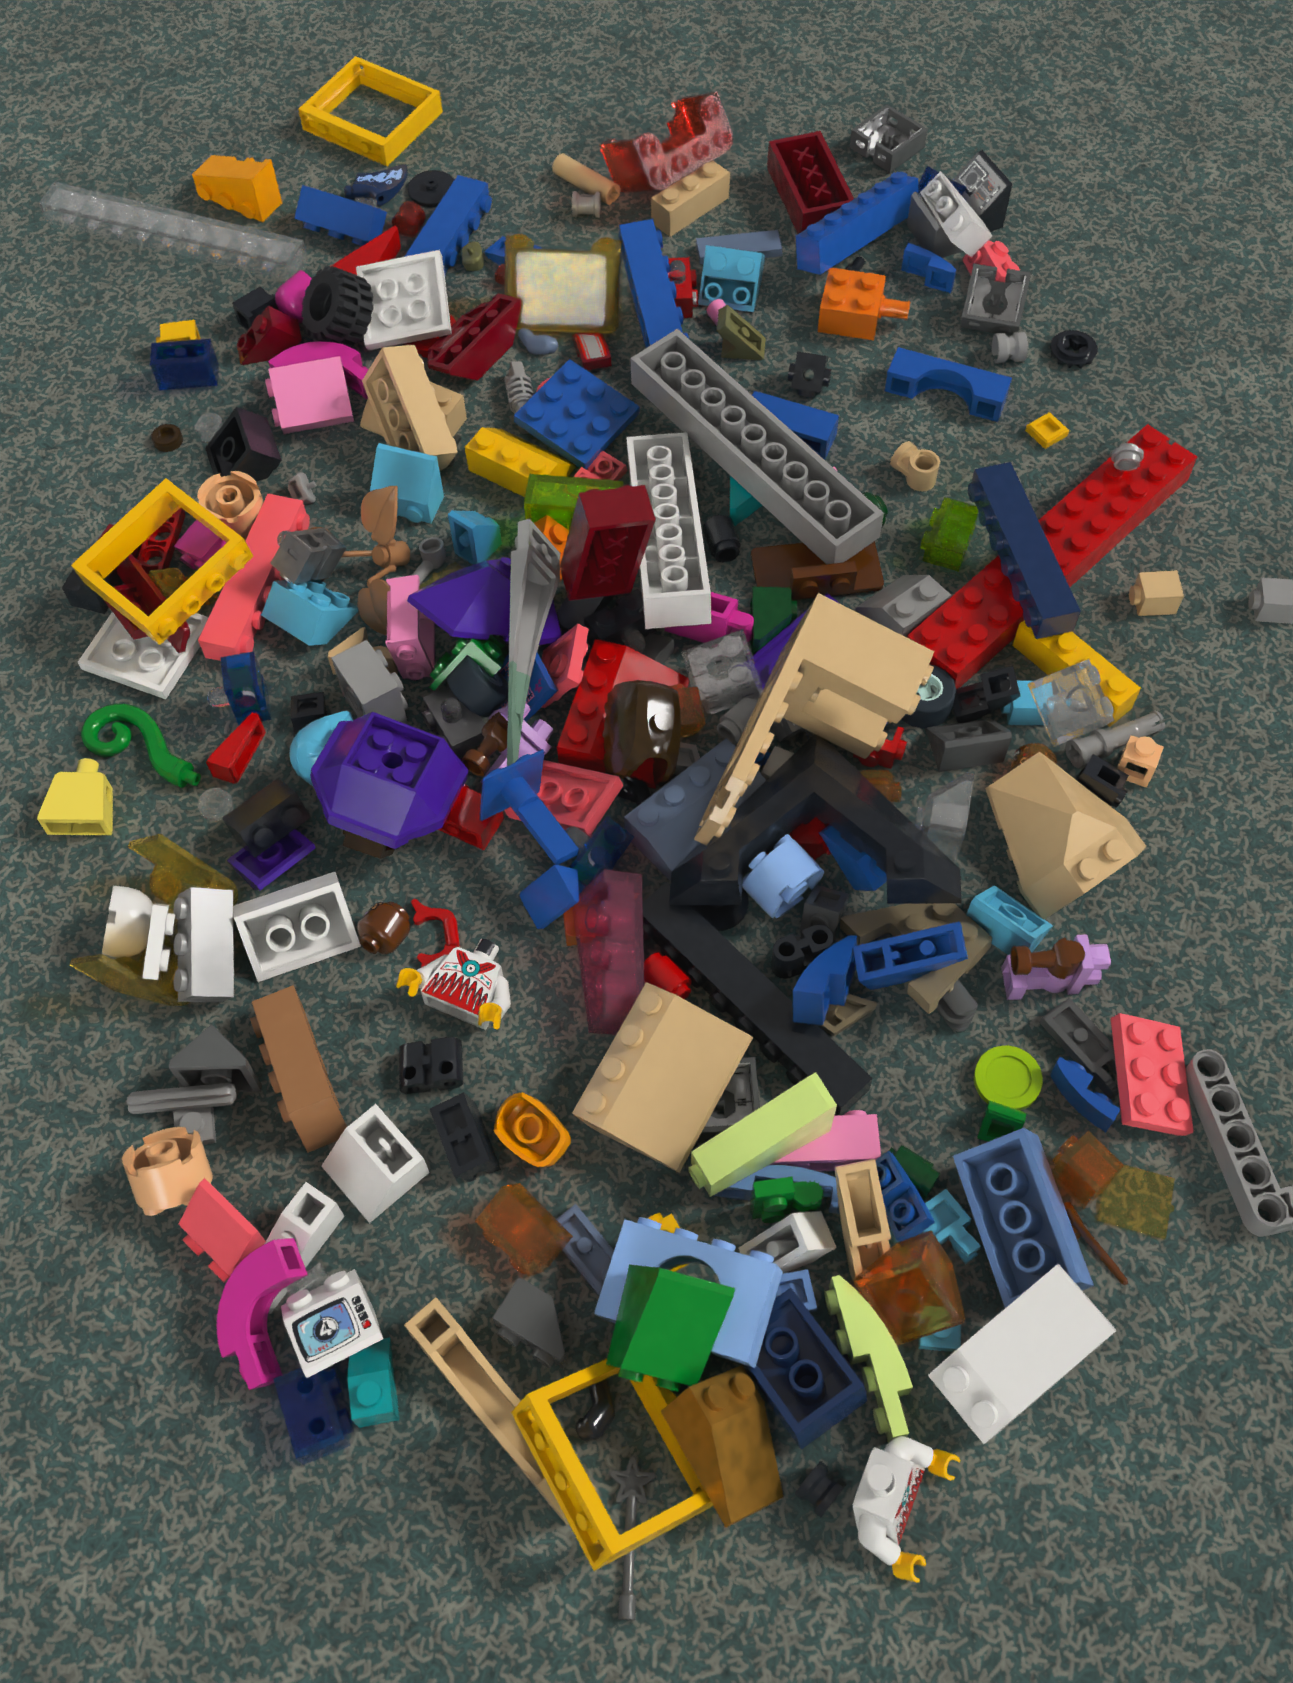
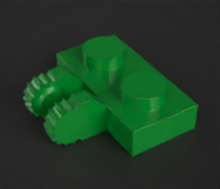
(776, 1197)

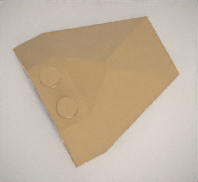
(1058, 834)

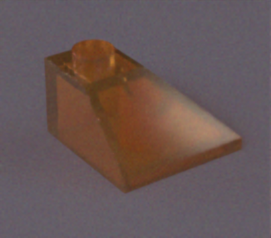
(913, 1289)

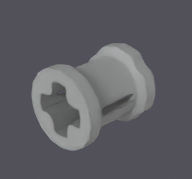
(586, 204)

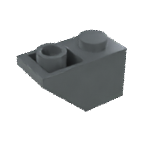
(531, 1318)

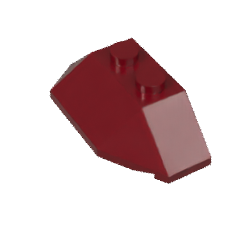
(477, 339)

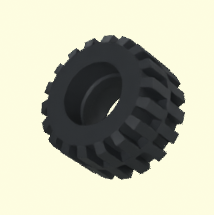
(337, 306)

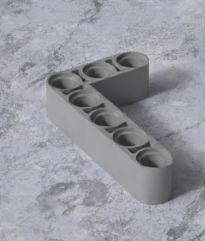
(1233, 1160)

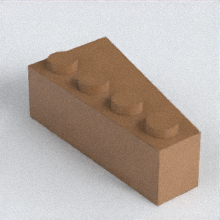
(297, 1069)

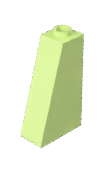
(764, 1136)

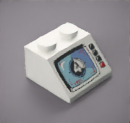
(330, 1322)

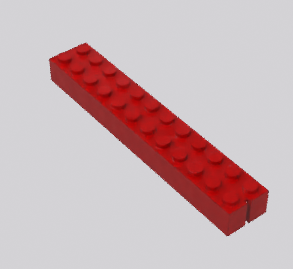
(1080, 532)

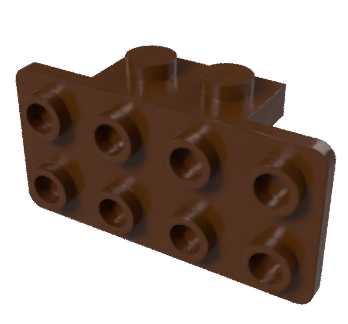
(808, 575)

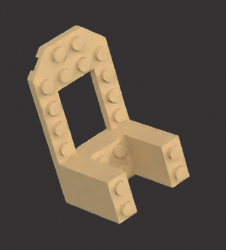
(834, 679)

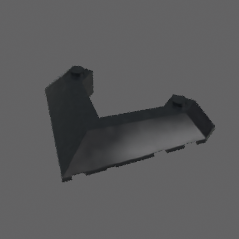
(827, 787)

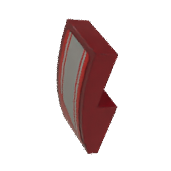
(592, 350)

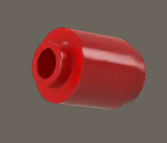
(666, 975)

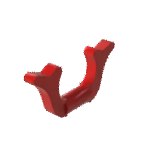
(450, 927)

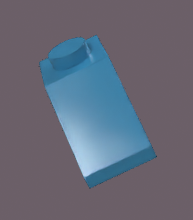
(474, 535)

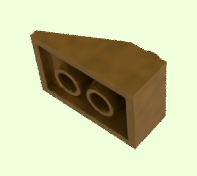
(727, 1443)

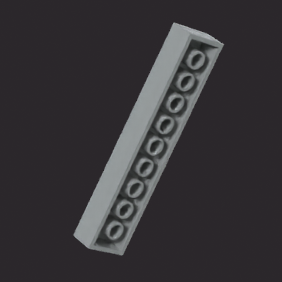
(756, 449)

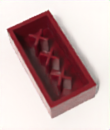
(807, 178)
(606, 541)

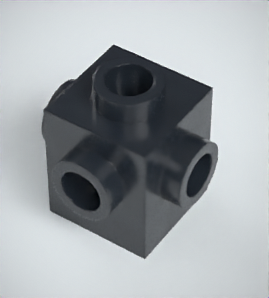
(797, 372)

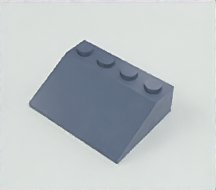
(671, 817)

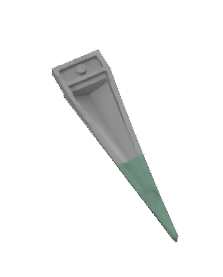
(532, 590)

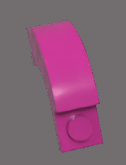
(312, 351)
(246, 1306)

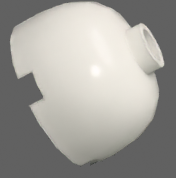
(127, 922)

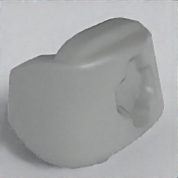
(301, 488)

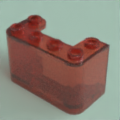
(697, 137)

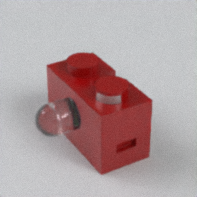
(684, 281)

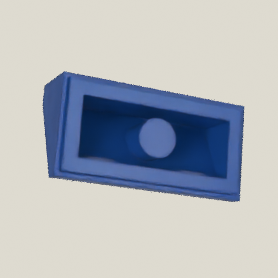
(551, 895)

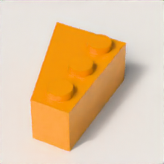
(239, 185)

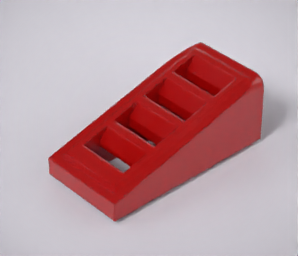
(235, 753)

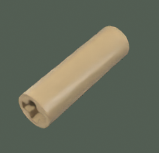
(585, 178)

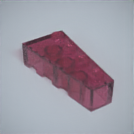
(610, 948)

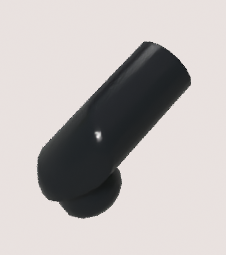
(634, 790)
(599, 1415)

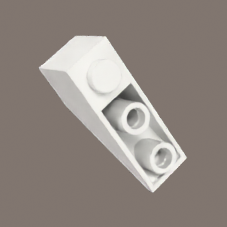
(955, 215)
(308, 1220)

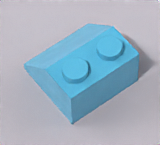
(416, 477)

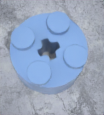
(781, 877)

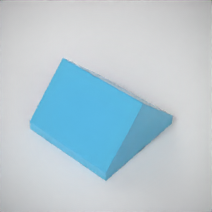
(1007, 920)

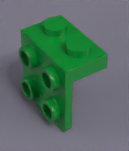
(486, 653)

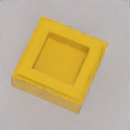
(1047, 430)

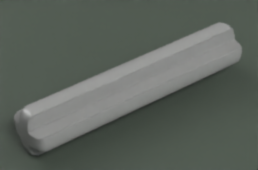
(181, 1098)

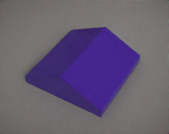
(272, 862)

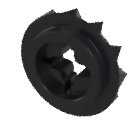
(1078, 341)

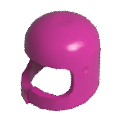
(291, 294)

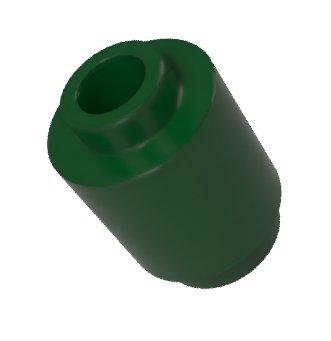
(918, 1169)

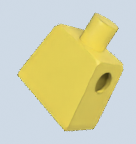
(78, 802)

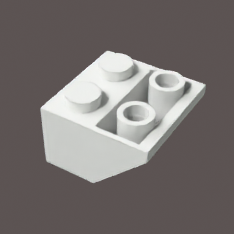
(374, 1163)

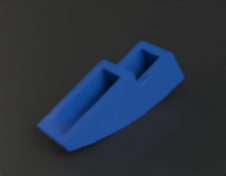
(825, 982)

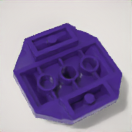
(386, 780)

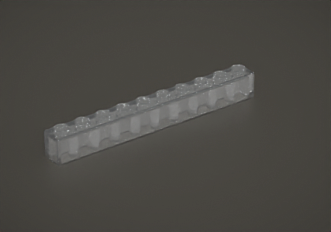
(173, 231)

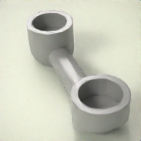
(432, 555)

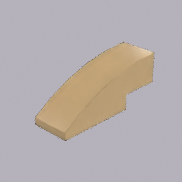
(862, 1214)

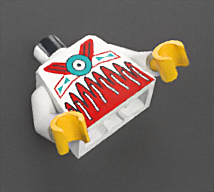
(463, 985)
(888, 1496)

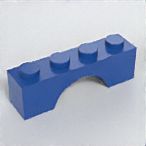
(917, 372)

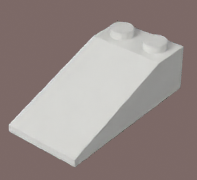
(1021, 1353)

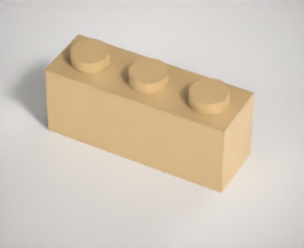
(690, 198)

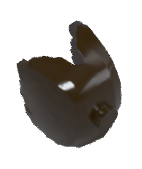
(640, 725)

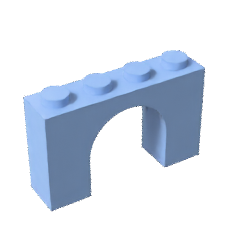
(752, 1276)

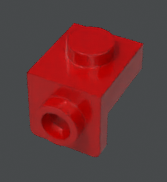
(888, 753)

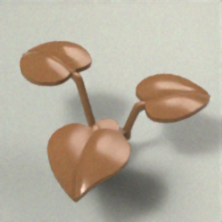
(380, 518)

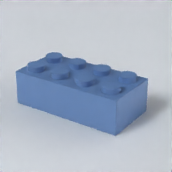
(1019, 1213)

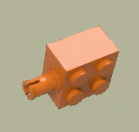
(855, 303)

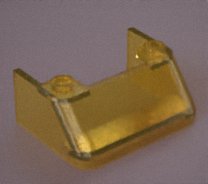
(173, 873)

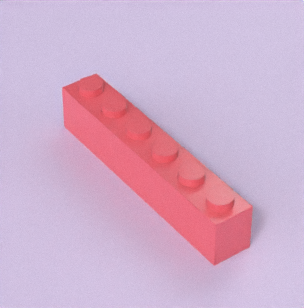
(242, 599)

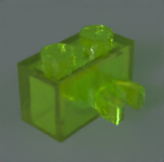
(950, 533)

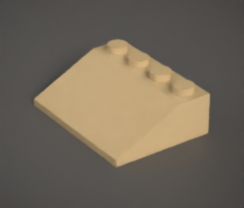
(662, 1076)

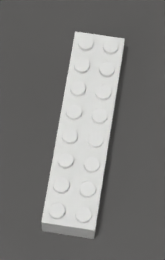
(674, 562)

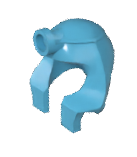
(310, 742)

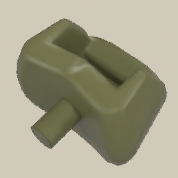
(472, 256)

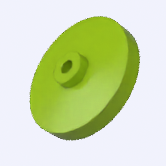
(1008, 1077)

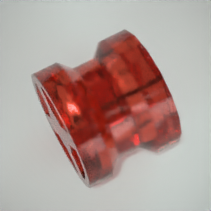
(409, 219)

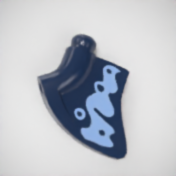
(378, 185)

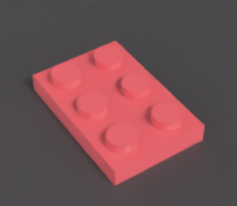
(575, 795)
(1151, 1075)

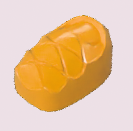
(531, 1130)

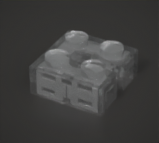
(736, 678)

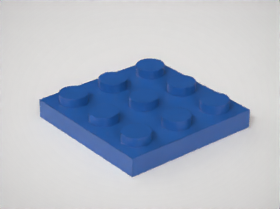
(576, 414)

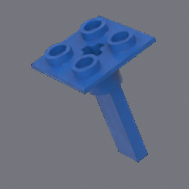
(518, 788)

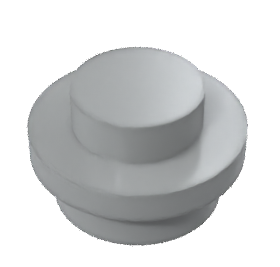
(1127, 456)

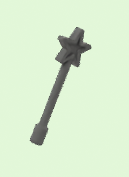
(631, 1489)

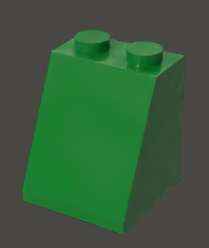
(666, 1326)

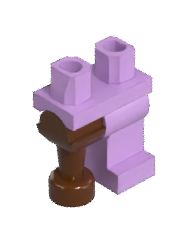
(495, 738)
(1063, 967)

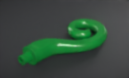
(165, 764)

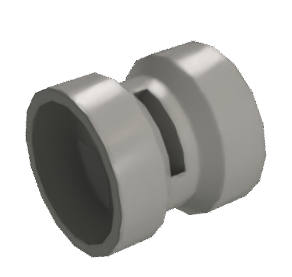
(1011, 347)

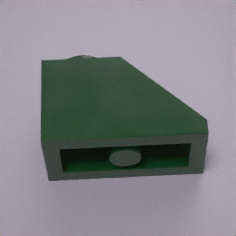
(771, 613)

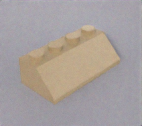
(407, 404)

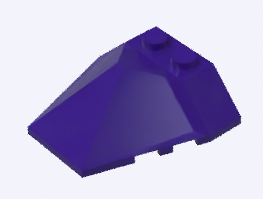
(476, 603)

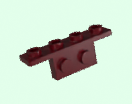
(147, 597)

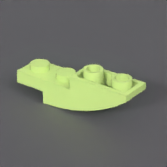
(868, 1340)

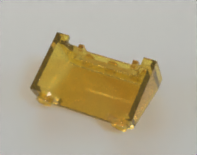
(565, 286)

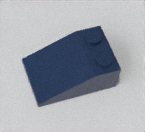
(804, 1373)

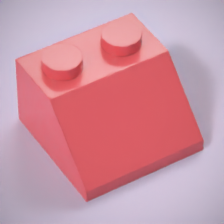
(218, 1230)

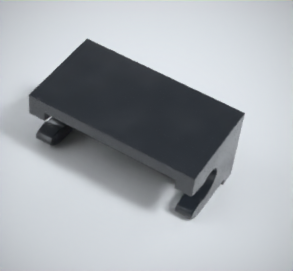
(464, 1137)

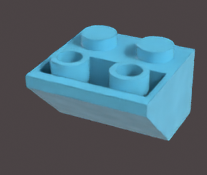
(731, 277)
(308, 610)

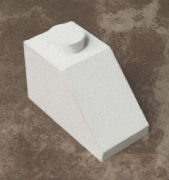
(794, 1240)

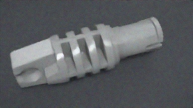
(518, 388)

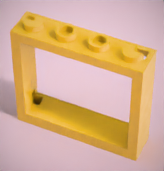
(318, 121)
(133, 531)
(570, 1481)

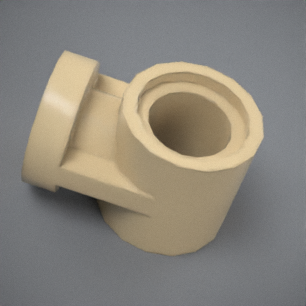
(917, 465)

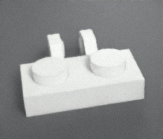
(157, 953)

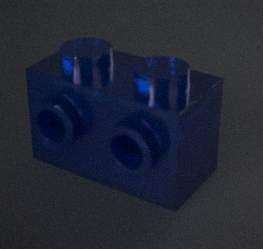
(184, 364)
(313, 1413)

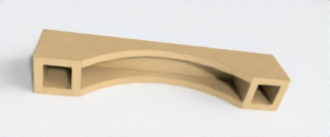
(478, 1386)

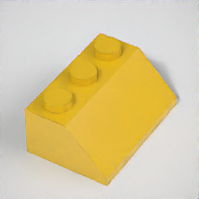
(510, 459)

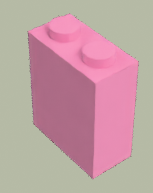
(309, 395)

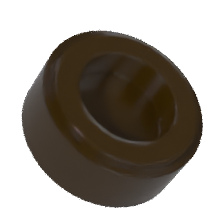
(167, 437)

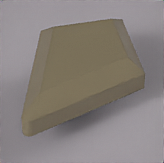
(841, 1017)

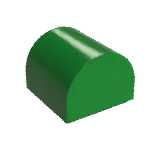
(1000, 1121)

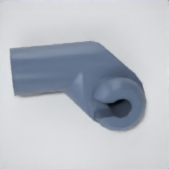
(537, 343)

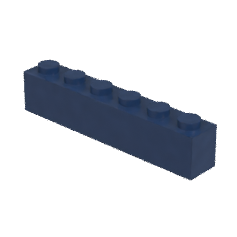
(1023, 551)

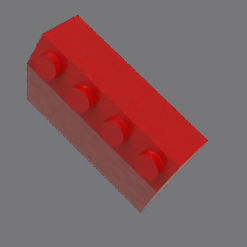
(607, 665)

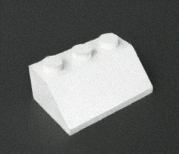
(296, 926)

